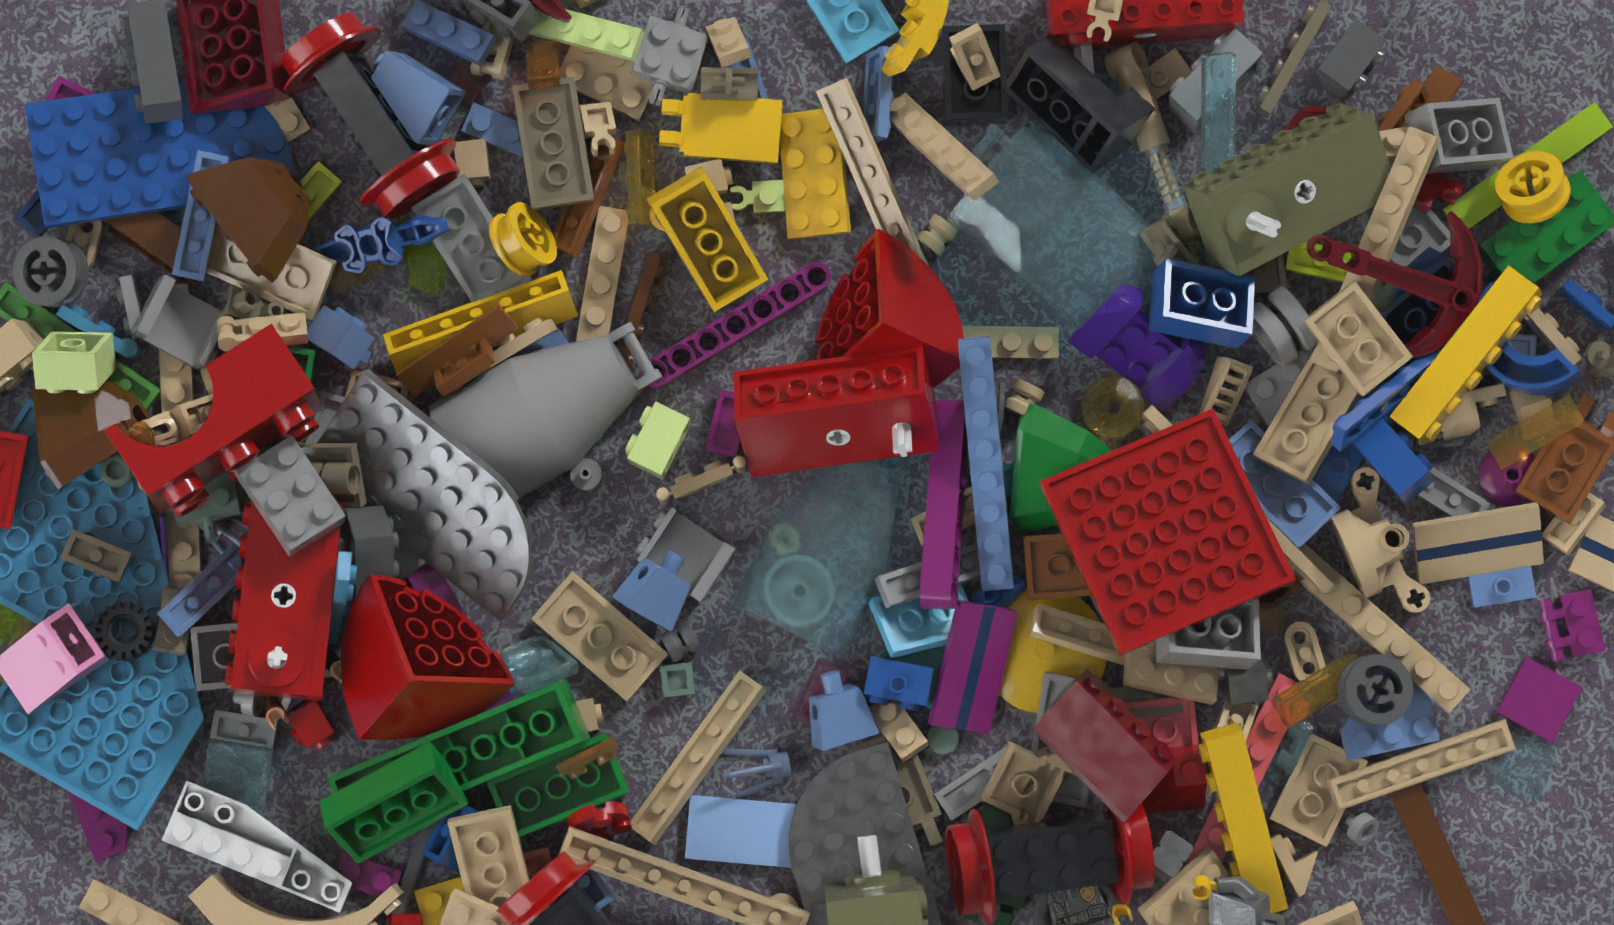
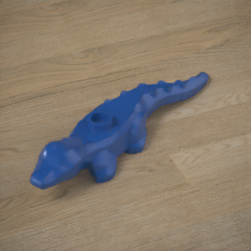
(380, 241)

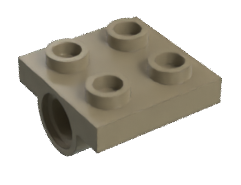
(339, 470)

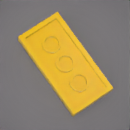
(813, 176)

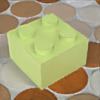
(74, 361)
(658, 439)

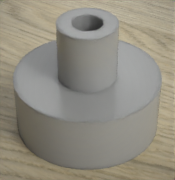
(586, 482)
(250, 704)
(1362, 828)

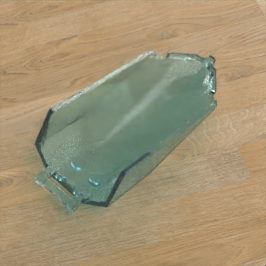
(1057, 228)

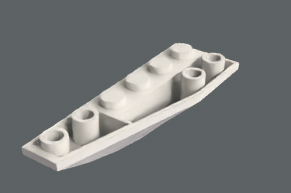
(251, 845)

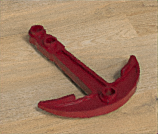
(1464, 279)

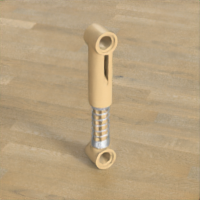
(1128, 69)

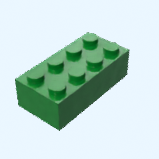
(1542, 246)
(544, 797)

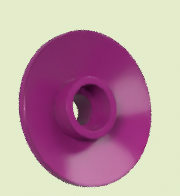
(1495, 481)

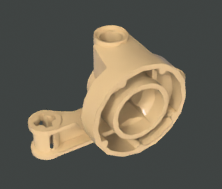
(1365, 548)

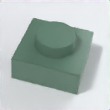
(677, 680)

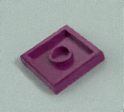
(1538, 699)

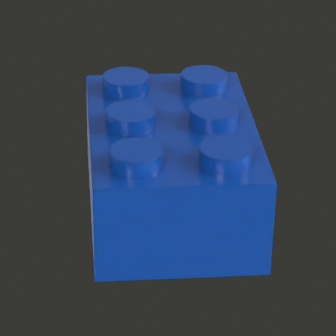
(1201, 303)

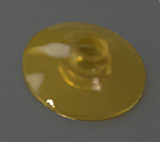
(1099, 398)

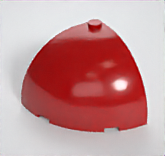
(891, 304)
(414, 663)

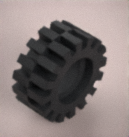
(118, 612)

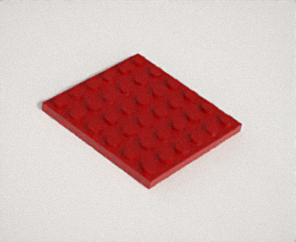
(1167, 532)

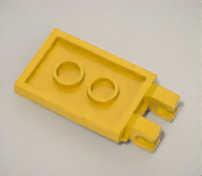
(725, 128)

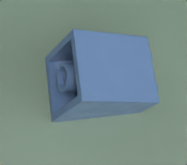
(417, 95)

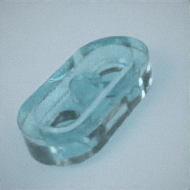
(1289, 757)

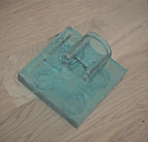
(537, 663)

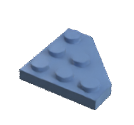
(1412, 729)

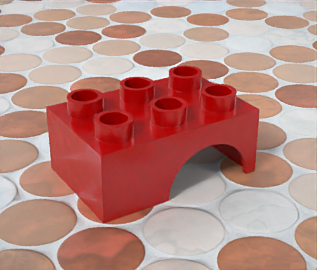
(255, 400)

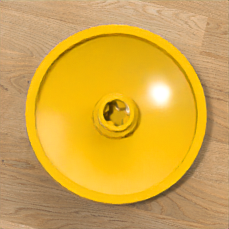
(1031, 657)

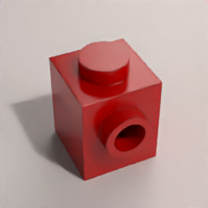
(312, 726)

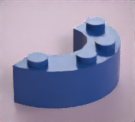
(1532, 375)

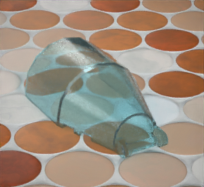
(824, 555)

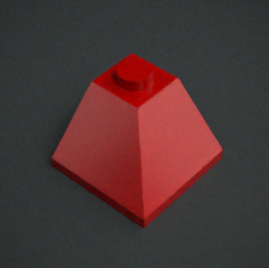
(1182, 786)

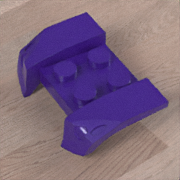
(1150, 359)

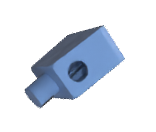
(655, 590)
(839, 714)

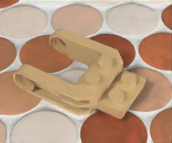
(1025, 782)

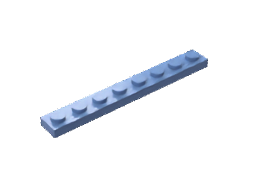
(985, 463)

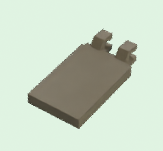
(916, 790)

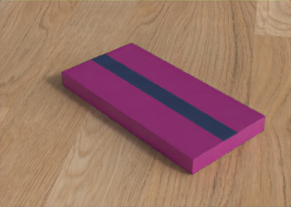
(972, 667)

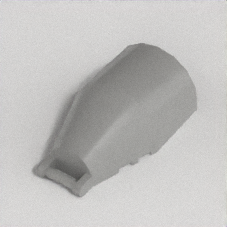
(545, 406)

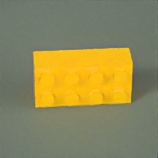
(707, 239)

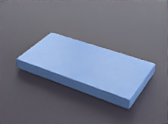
(739, 831)

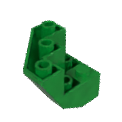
(1045, 448)

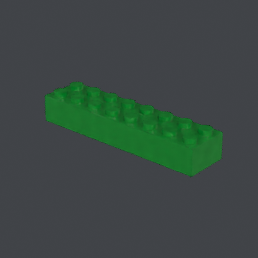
(495, 739)

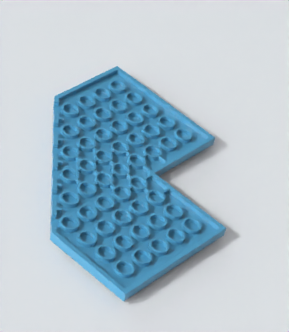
(127, 721)

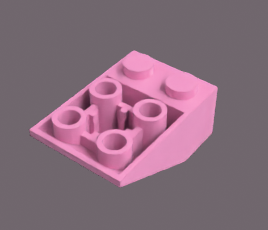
(50, 658)

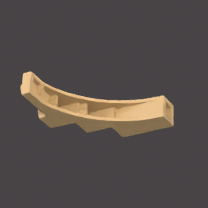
(228, 907)

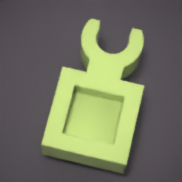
(764, 196)

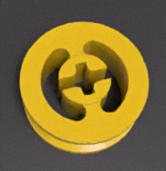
(1548, 182)
(522, 239)

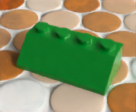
(392, 803)

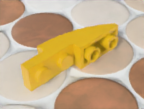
(917, 34)

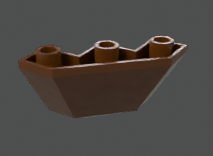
(257, 208)
(73, 427)

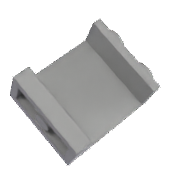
(178, 324)
(703, 552)

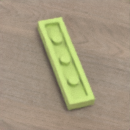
(591, 34)

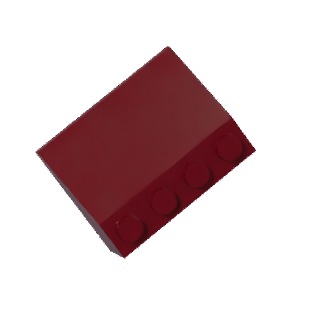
(232, 53)
(1104, 744)

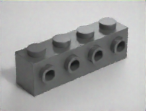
(509, 17)
(154, 61)

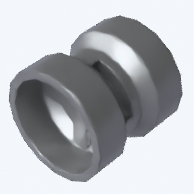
(674, 645)

